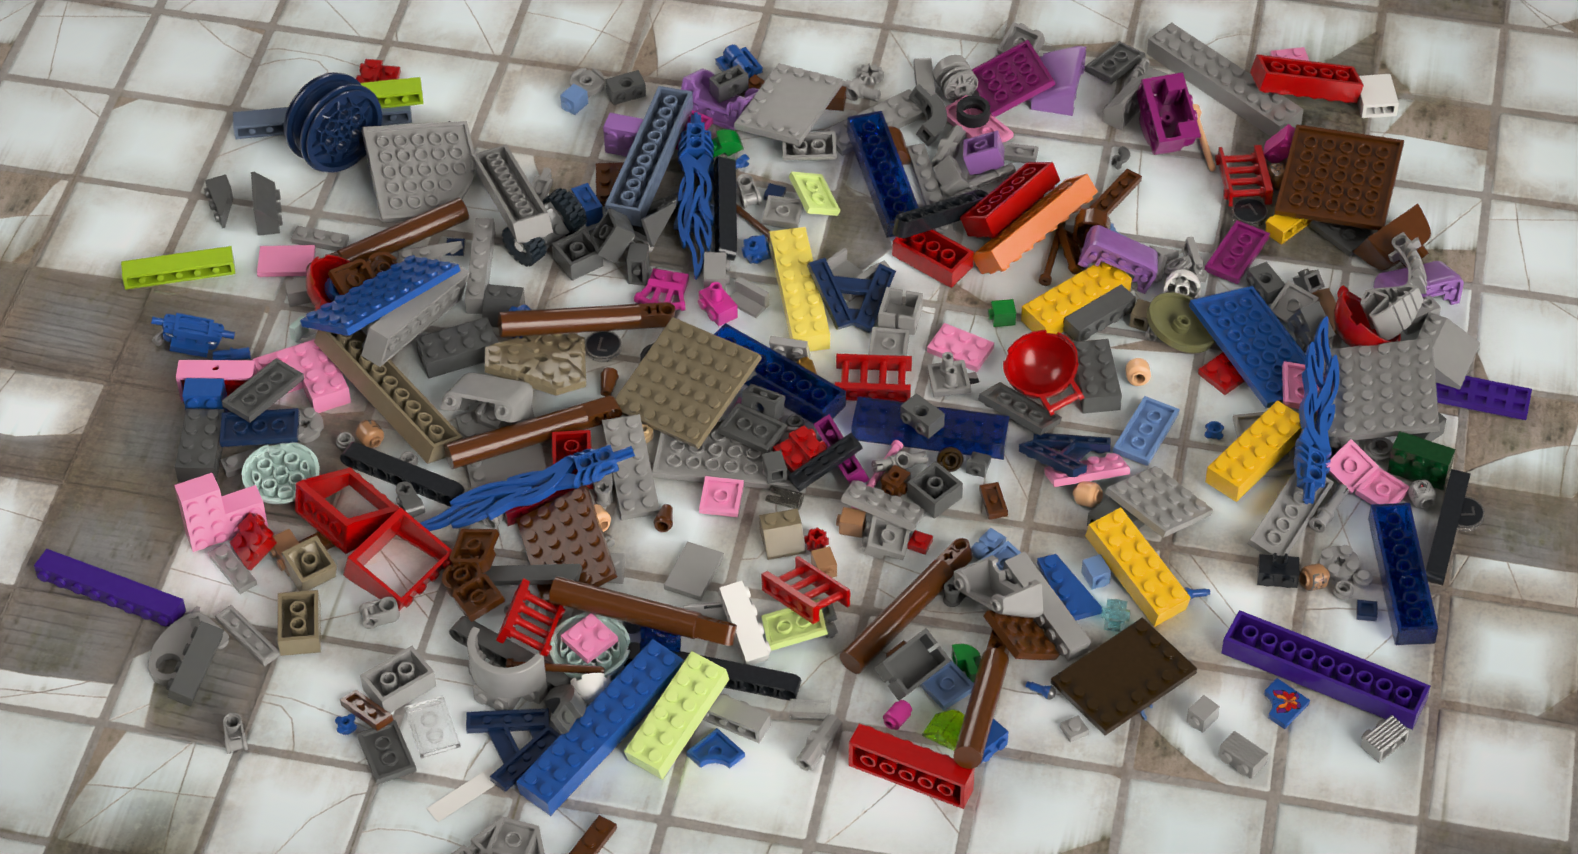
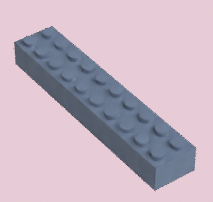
(650, 153)

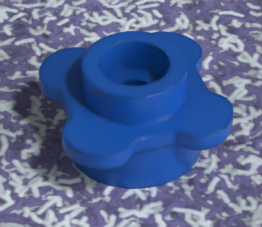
(1214, 430)
(343, 728)

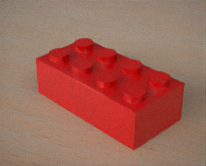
(934, 256)

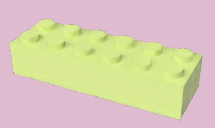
(676, 715)

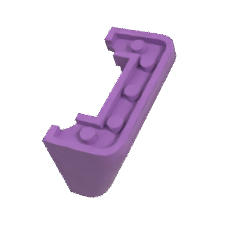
(1065, 68)
(723, 113)
(1121, 253)
(1440, 281)

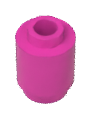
(897, 714)

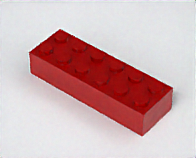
(1306, 78)
(1010, 199)
(910, 766)

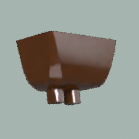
(1379, 245)

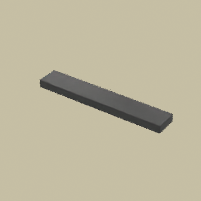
(534, 573)

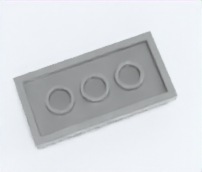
(883, 505)

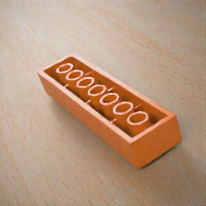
(1034, 224)

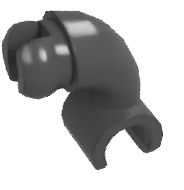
(1123, 158)

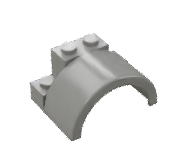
(504, 686)

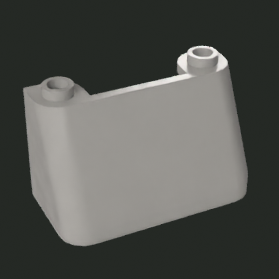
(510, 396)
(990, 588)

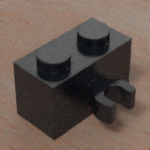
(1278, 571)

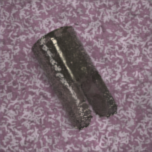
(788, 497)

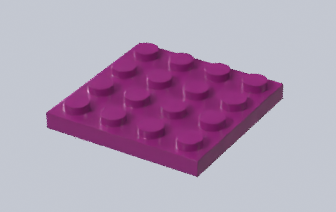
(1012, 78)

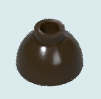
(950, 458)

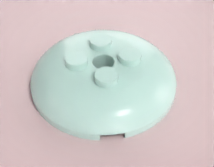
(278, 469)
(611, 659)

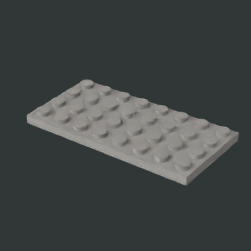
(715, 458)

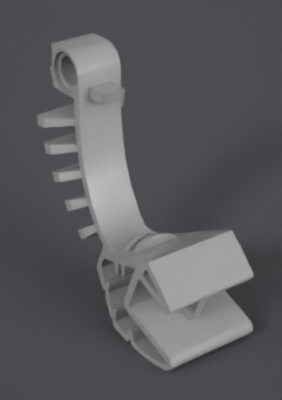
(1394, 308)

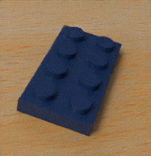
(268, 428)

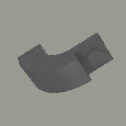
(934, 112)
(565, 706)

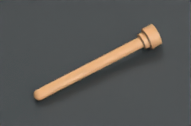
(1203, 141)

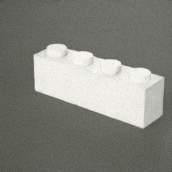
(748, 632)

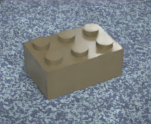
(299, 622)

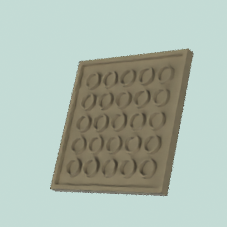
(686, 382)

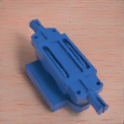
(191, 333)

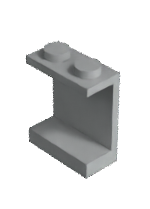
(843, 268)

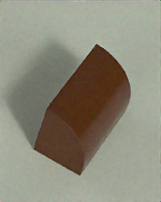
(900, 144)

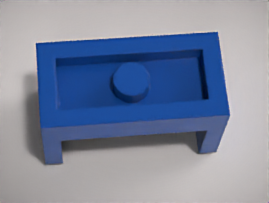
(589, 202)

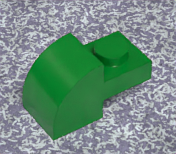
(727, 142)
(966, 659)

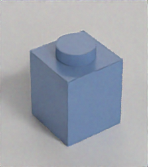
(574, 99)
(1096, 571)

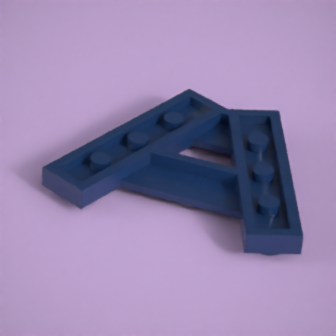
(833, 287)
(1072, 450)
(499, 725)

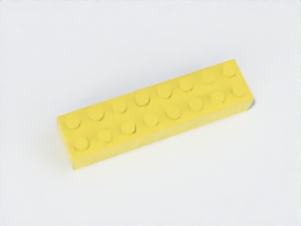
(797, 289)

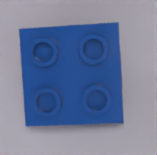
(733, 56)

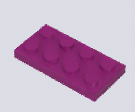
(1237, 252)

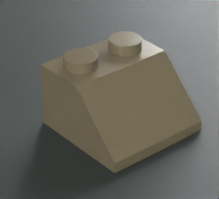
(782, 534)
(309, 564)

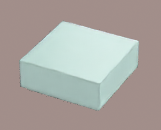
(297, 330)

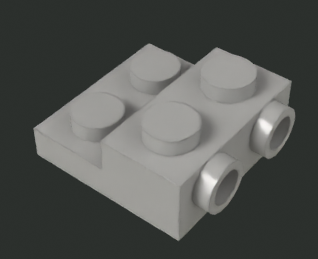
(1019, 33)
(885, 539)

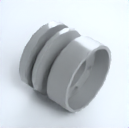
(955, 77)

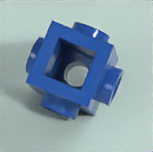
(756, 249)

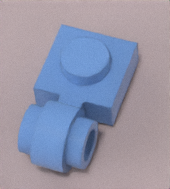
(987, 543)

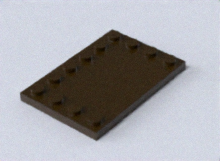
(1123, 676)

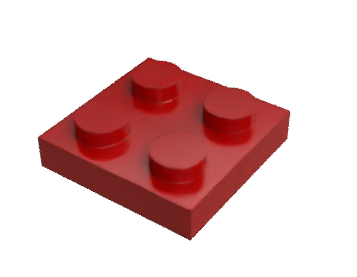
(1221, 374)

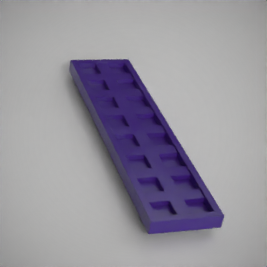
(1487, 397)

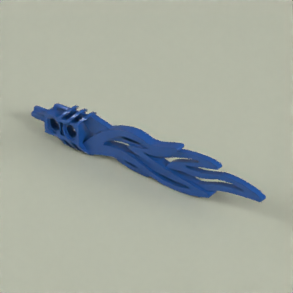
(695, 157)
(1313, 444)
(518, 490)

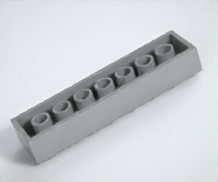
(409, 320)

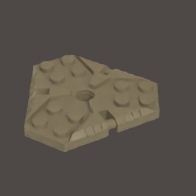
(544, 361)

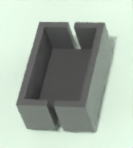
(912, 664)

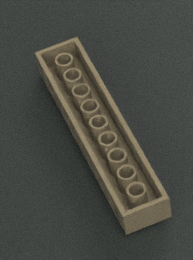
(391, 395)

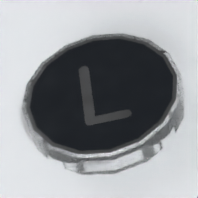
(1250, 211)
(603, 346)
(1471, 515)

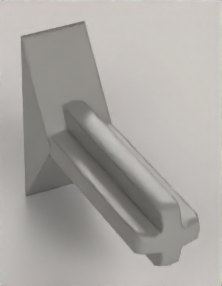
(1164, 255)

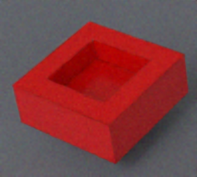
(920, 542)

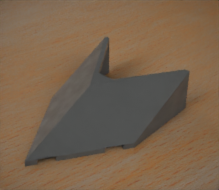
(655, 219)

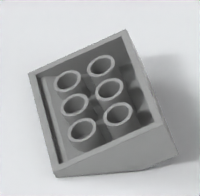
(1452, 349)

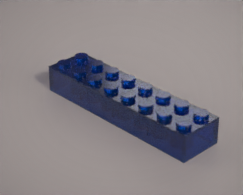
(881, 167)
(803, 390)
(966, 430)
(1402, 574)

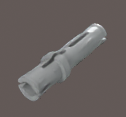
(992, 176)

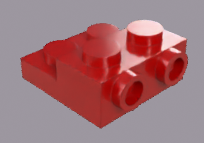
(374, 70)
(800, 448)
(253, 540)

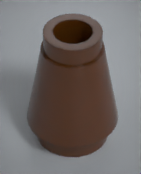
(608, 380)
(664, 518)

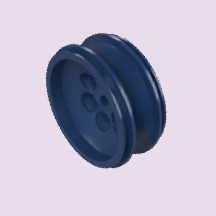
(328, 121)

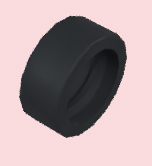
(975, 102)

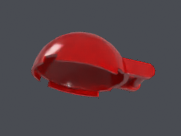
(318, 275)
(1352, 322)
(1043, 367)

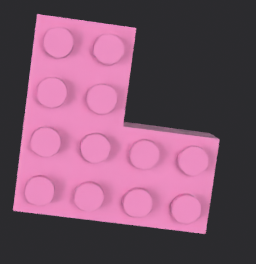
(322, 379)
(214, 518)

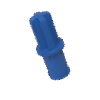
(232, 354)

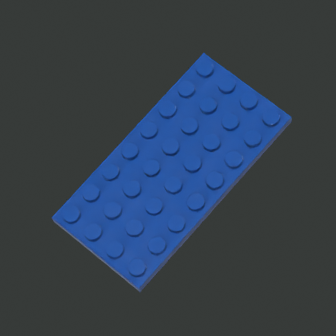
(379, 295)
(1250, 339)

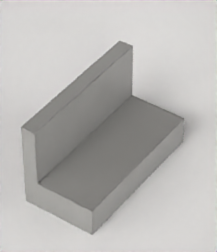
(750, 297)

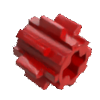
(816, 539)

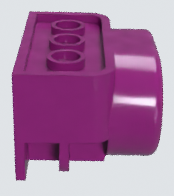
(1167, 113)

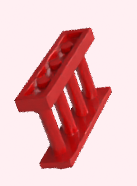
(1259, 169)
(894, 392)
(800, 602)
(513, 618)

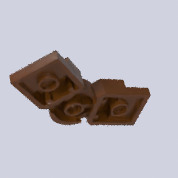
(356, 272)
(465, 580)

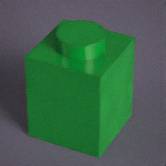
(1002, 313)

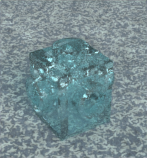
(1115, 615)

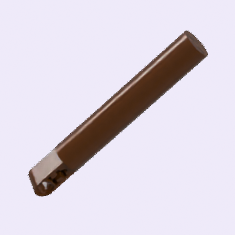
(407, 232)
(584, 319)
(530, 432)
(906, 607)
(640, 611)
(982, 704)

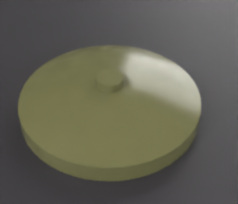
(1177, 324)

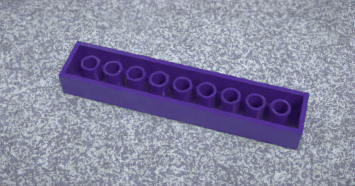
(1325, 669)

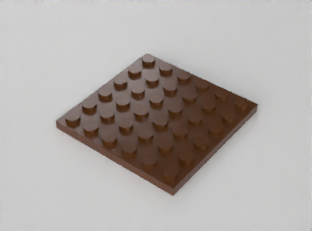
(1339, 177)

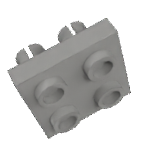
(948, 377)

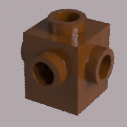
(895, 481)

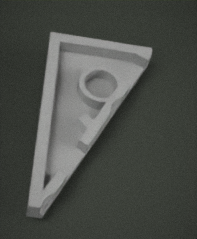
(431, 252)

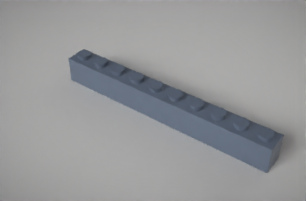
(271, 121)

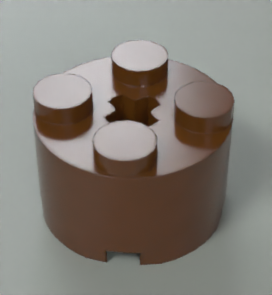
(1085, 220)

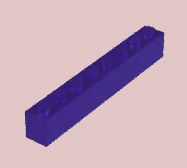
(109, 588)

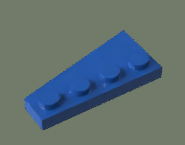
(1068, 588)

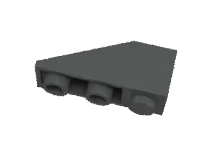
(220, 196)

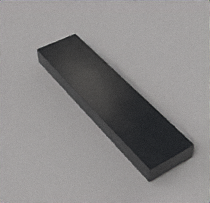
(825, 462)

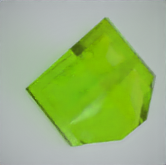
(945, 728)

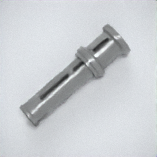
(1326, 513)

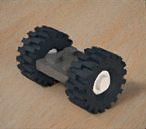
(565, 218)

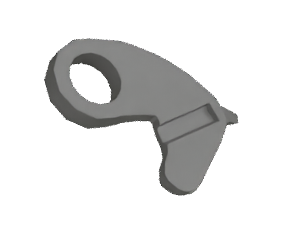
(173, 641)

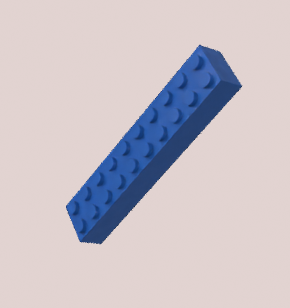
(600, 729)

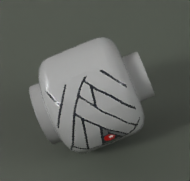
(1422, 494)

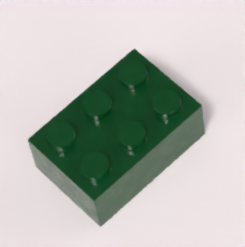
(1421, 460)

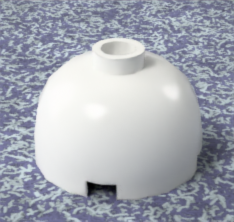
(1183, 282)
(590, 686)

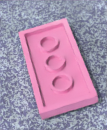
(992, 125)
(1097, 469)

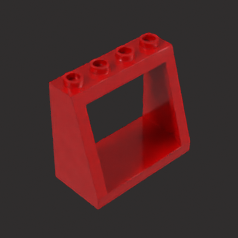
(409, 530)
(342, 531)

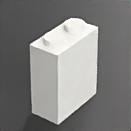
(1377, 96)

